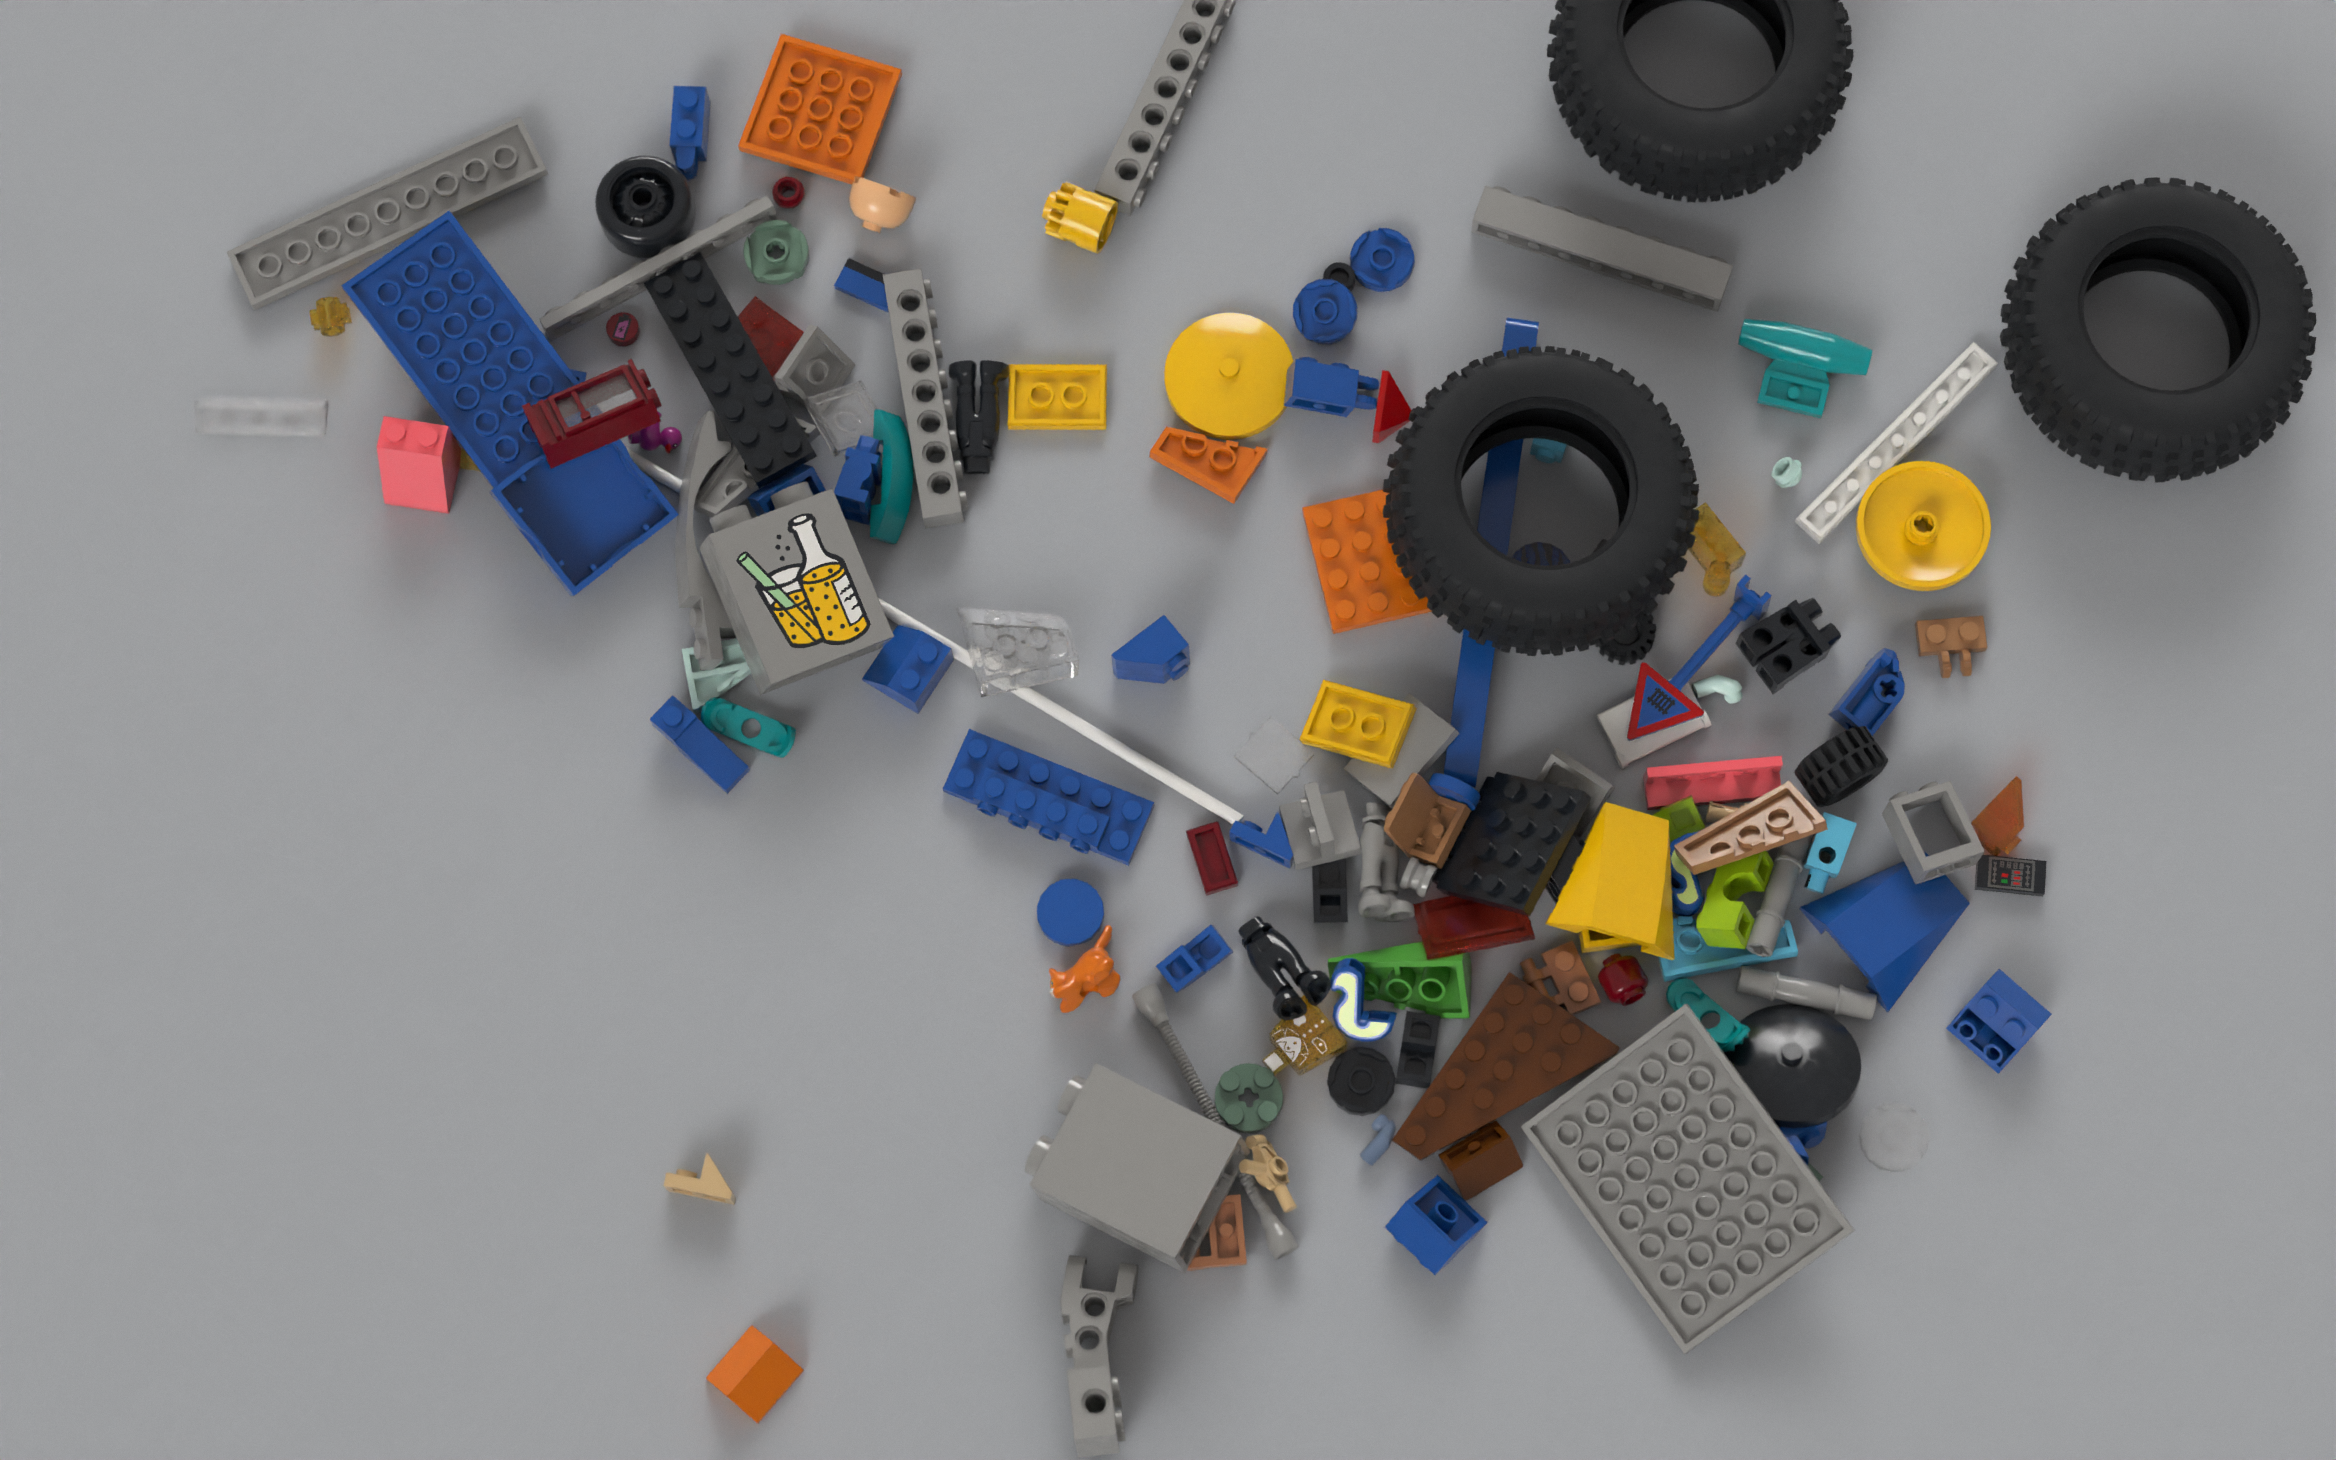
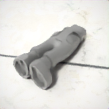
(1380, 870)

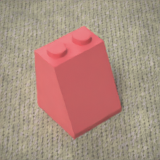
(418, 464)

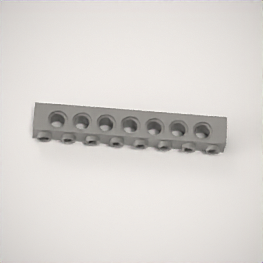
(1169, 110)
(900, 290)

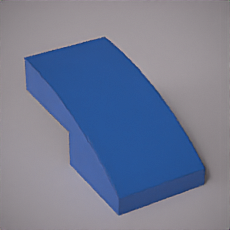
(1194, 959)

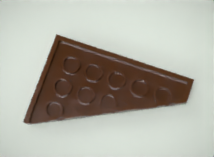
(1506, 1059)

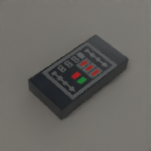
(2010, 875)

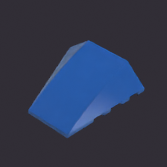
(1889, 925)

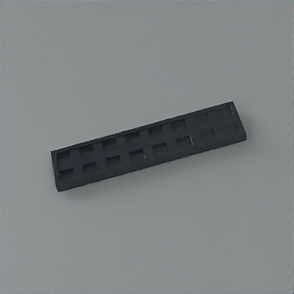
(730, 370)

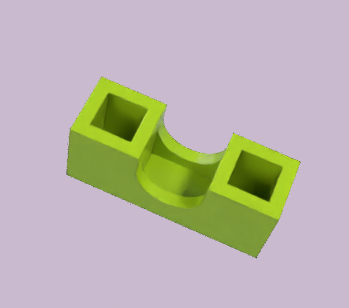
(1723, 918)

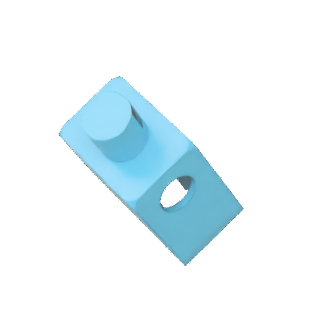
(1833, 841)

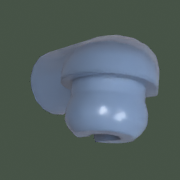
(1381, 1142)

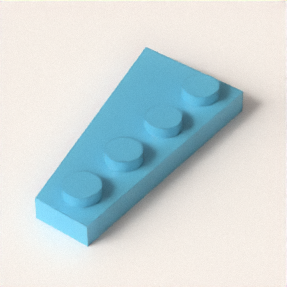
(1696, 958)

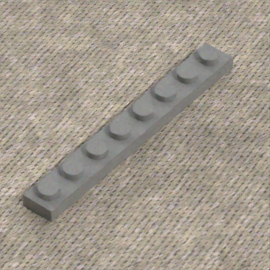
(621, 288)

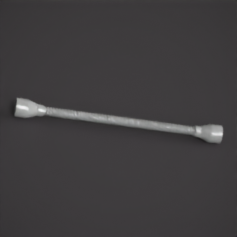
(1151, 1004)

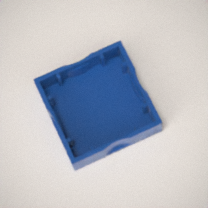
(584, 511)

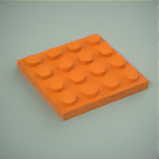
(820, 109)
(1358, 563)

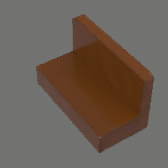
(1481, 1160)

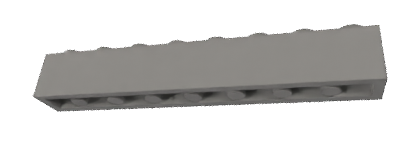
(1601, 248)

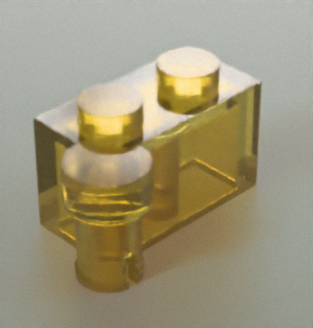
(1715, 551)

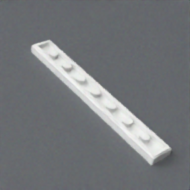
(1896, 442)

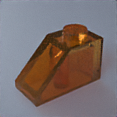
(2001, 820)

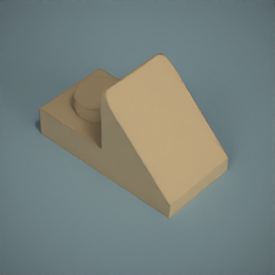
(709, 1186)

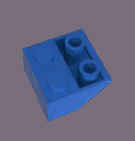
(1998, 1021)

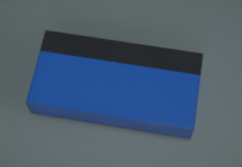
(863, 284)

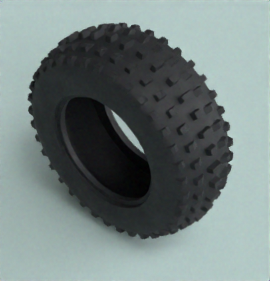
(1689, 147)
(2190, 237)
(1563, 402)

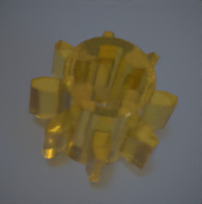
(330, 316)

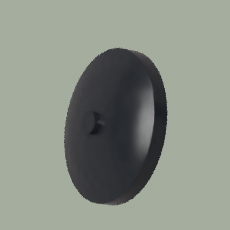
(1798, 1064)

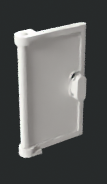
(1616, 724)

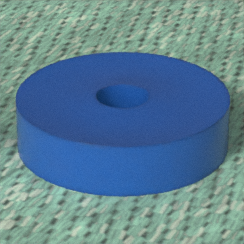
(1454, 790)

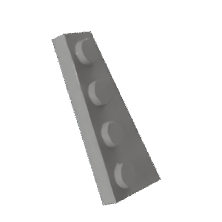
(733, 480)

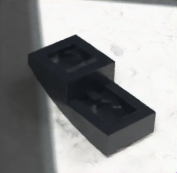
(1330, 892)
(1417, 1049)

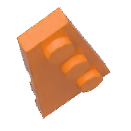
(1209, 463)

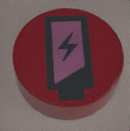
(623, 329)

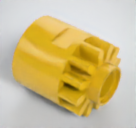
(1080, 217)

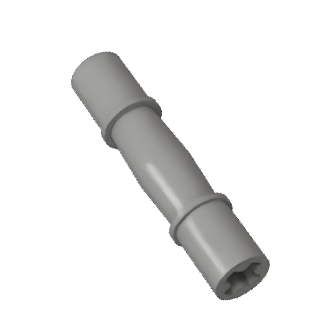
(1777, 897)
(1806, 992)

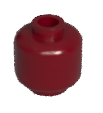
(1623, 979)

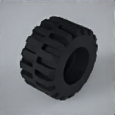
(1841, 766)

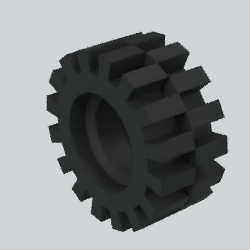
(1634, 650)

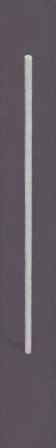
(1027, 693)

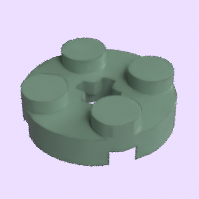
(790, 264)
(1259, 1081)

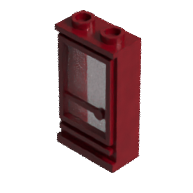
(593, 413)

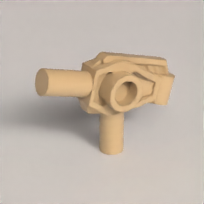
(1269, 1170)

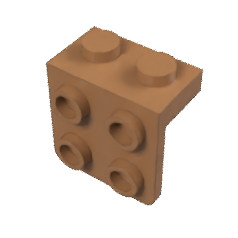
(1424, 822)

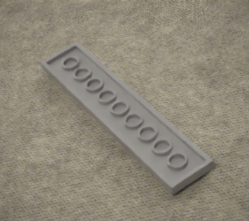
(386, 213)

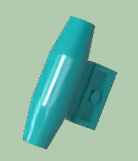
(1801, 363)

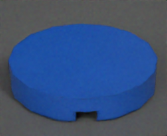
(1382, 259)
(1325, 311)
(1070, 912)

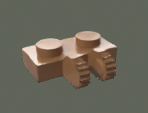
(1951, 637)

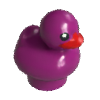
(651, 437)

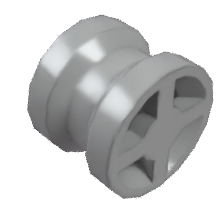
(1417, 877)

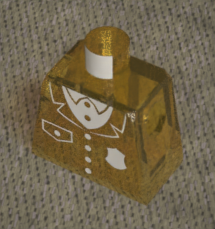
(1304, 1042)

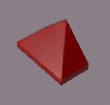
(1391, 409)

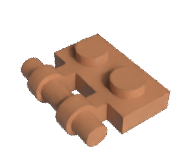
(1568, 976)

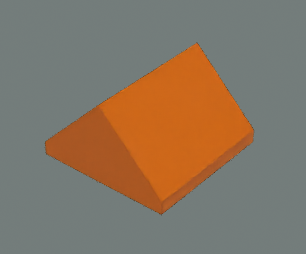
(755, 1374)

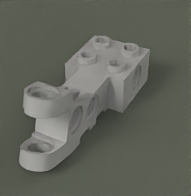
(1091, 1379)

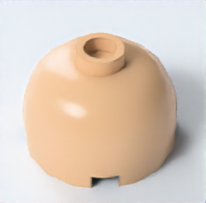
(879, 204)

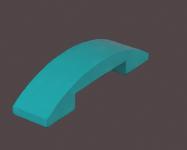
(897, 478)

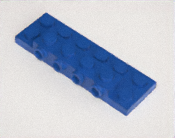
(1048, 798)

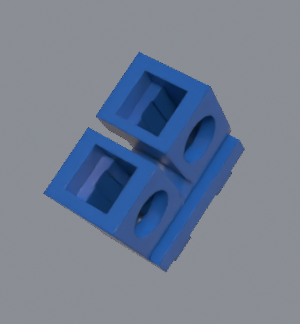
(858, 480)

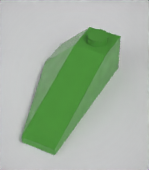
(1410, 980)

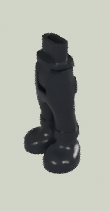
(979, 431)
(1270, 953)

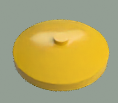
(1228, 376)
(1923, 525)

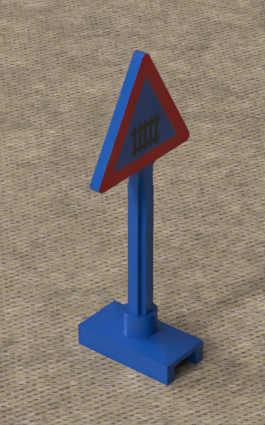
(1660, 702)

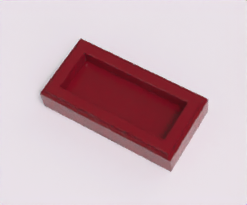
(1212, 858)

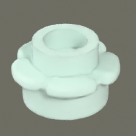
(1787, 472)

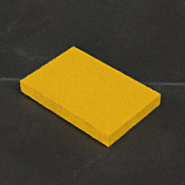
(1057, 397)
(1358, 724)

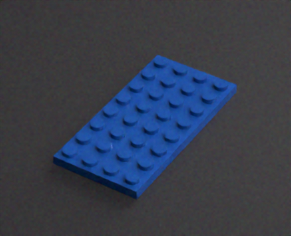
(462, 342)

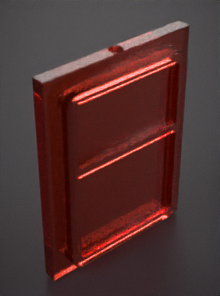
(1462, 926)

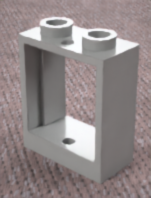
(1938, 864)

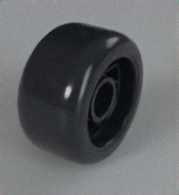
(651, 227)

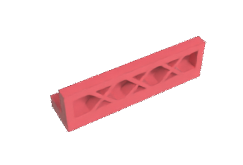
(1712, 781)

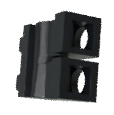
(1787, 643)

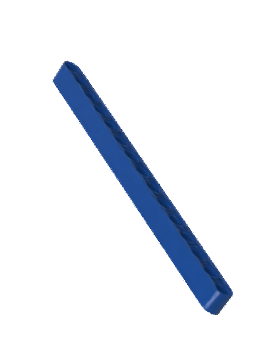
(1495, 527)

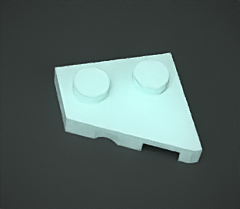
(715, 682)

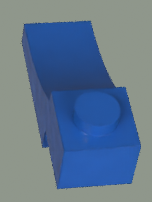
(699, 744)

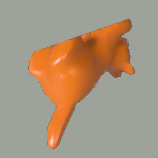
(1090, 973)

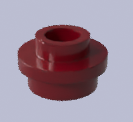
(785, 184)

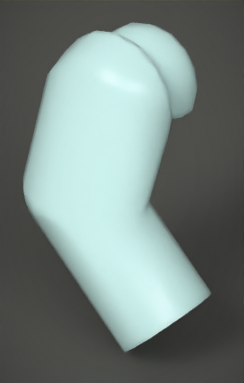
(1728, 687)

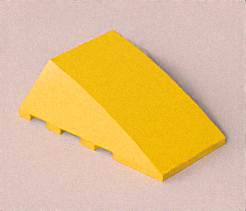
(1622, 882)

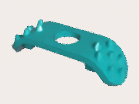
(729, 718)
(1727, 1032)

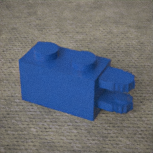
(689, 128)
(1327, 387)

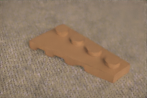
(1759, 826)

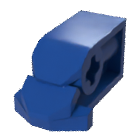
(1863, 702)

